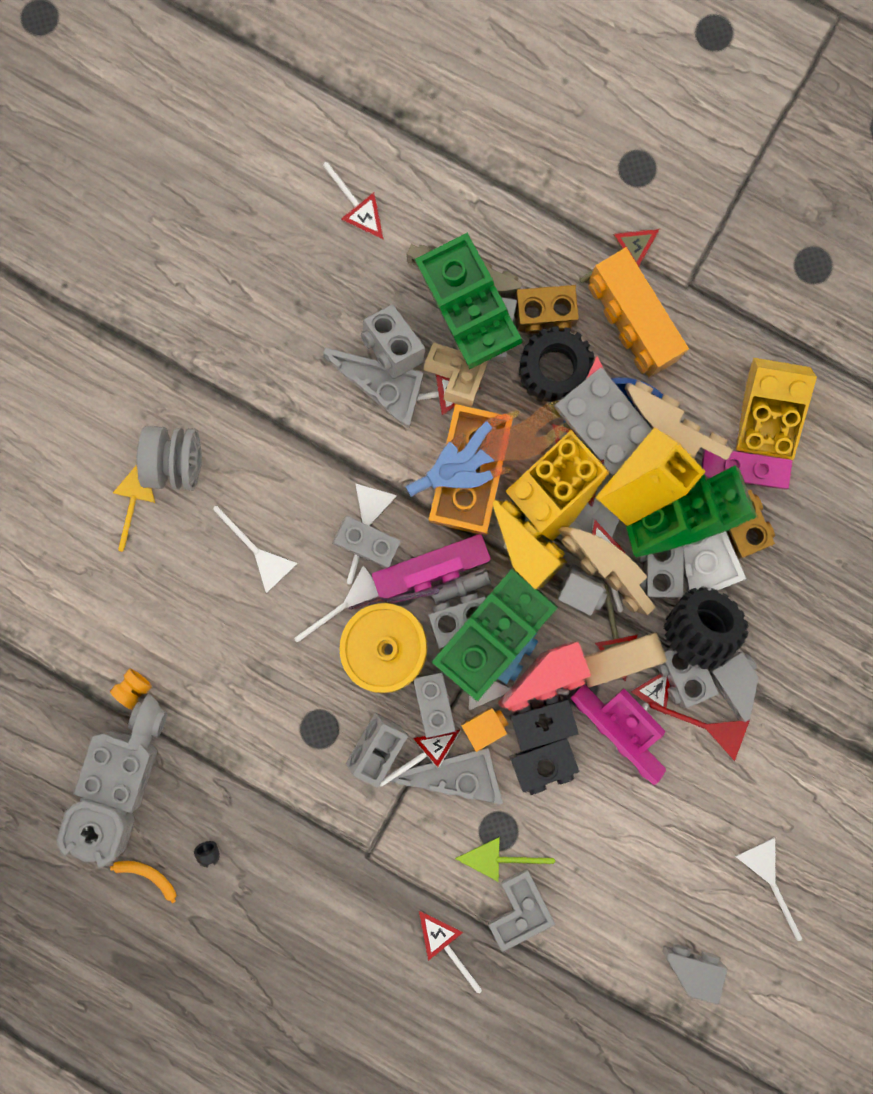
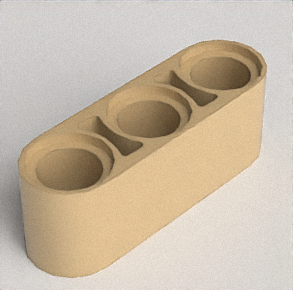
(624, 659)

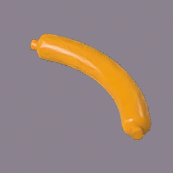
(149, 873)

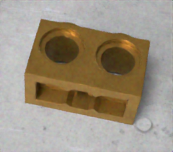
(544, 300)
(763, 529)

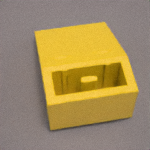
(774, 408)
(650, 478)
(558, 485)
(527, 549)

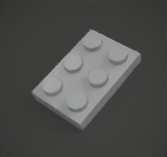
(604, 420)

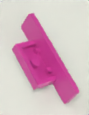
(431, 567)
(626, 726)

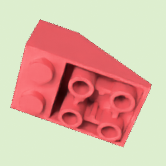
(551, 670)

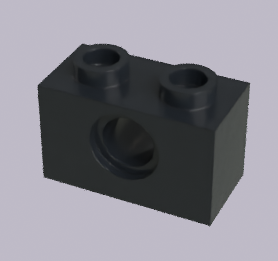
(526, 764)

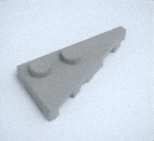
(394, 395)
(460, 775)

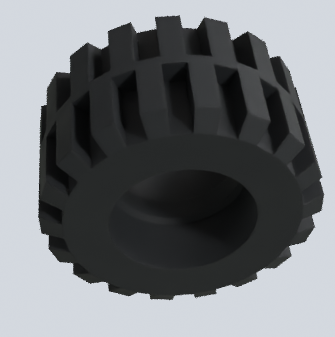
(554, 341)
(706, 628)

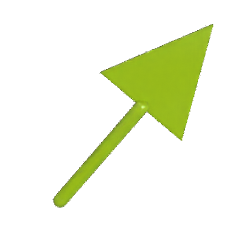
(486, 859)

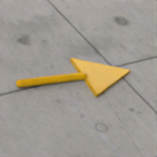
(131, 488)

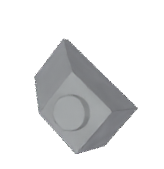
(737, 684)

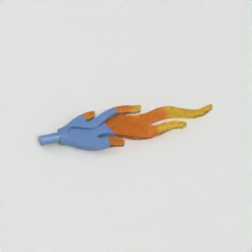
(487, 446)

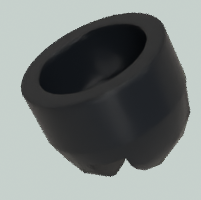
(207, 853)

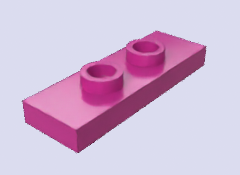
(755, 468)

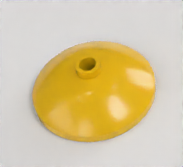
(365, 643)

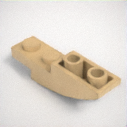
(666, 416)
(609, 562)

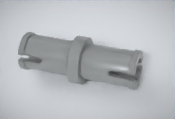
(462, 585)

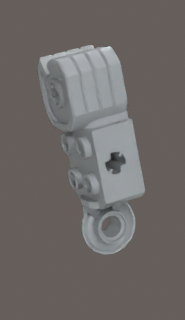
(112, 788)

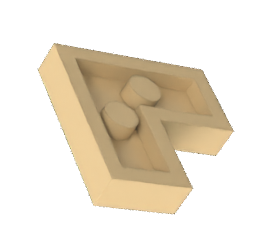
(451, 364)

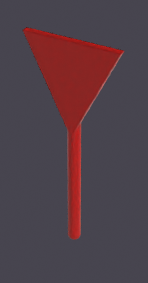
(727, 734)

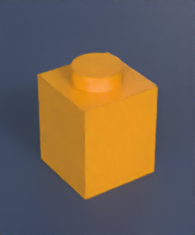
(485, 728)

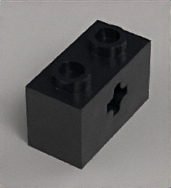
(560, 727)

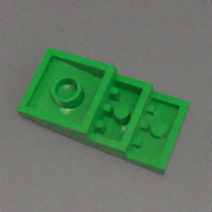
(468, 300)
(705, 511)
(494, 634)

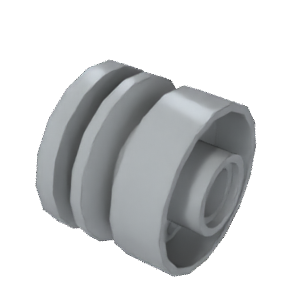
(162, 458)

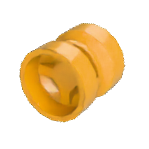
(130, 689)

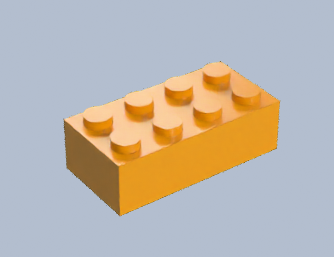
(636, 313)
(469, 507)

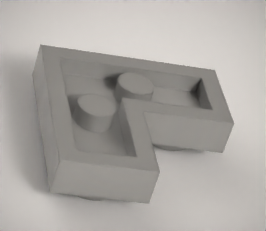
(528, 916)

